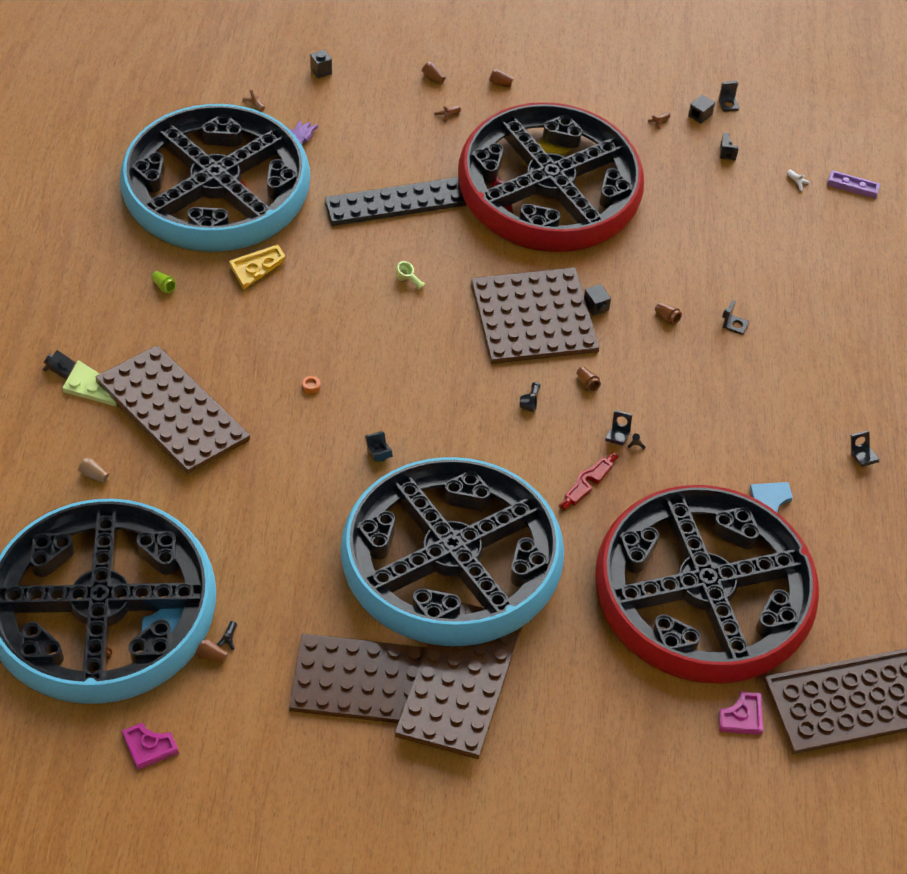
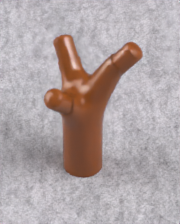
(255, 100)
(448, 112)
(659, 119)

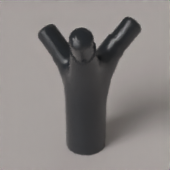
(636, 441)
(228, 635)

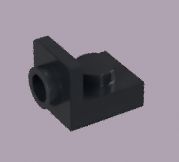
(727, 150)

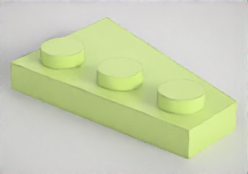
(83, 384)

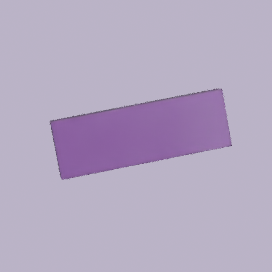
(853, 184)

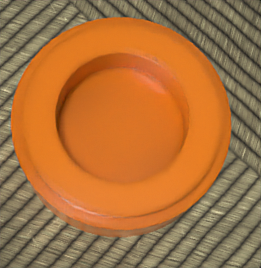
(311, 385)

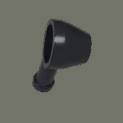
(529, 400)

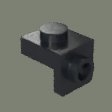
(59, 364)
(377, 446)

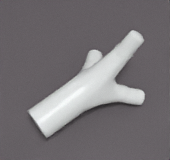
(797, 178)

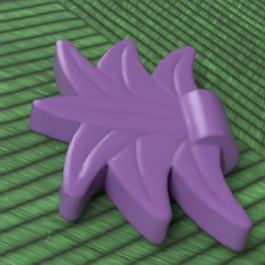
(304, 131)

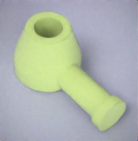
(405, 271)

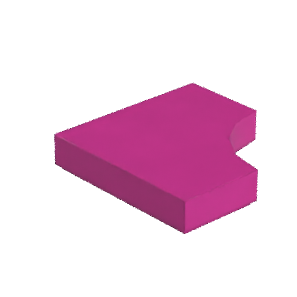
(743, 716)
(147, 746)

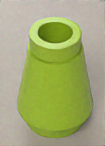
(164, 282)

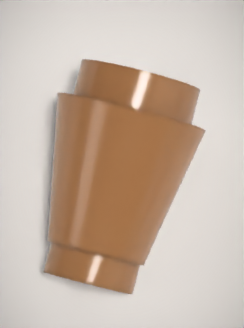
(91, 469)

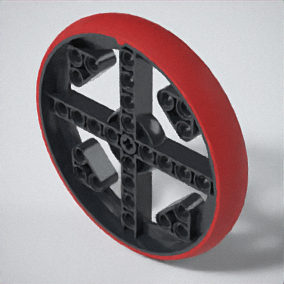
(551, 177)
(739, 521)

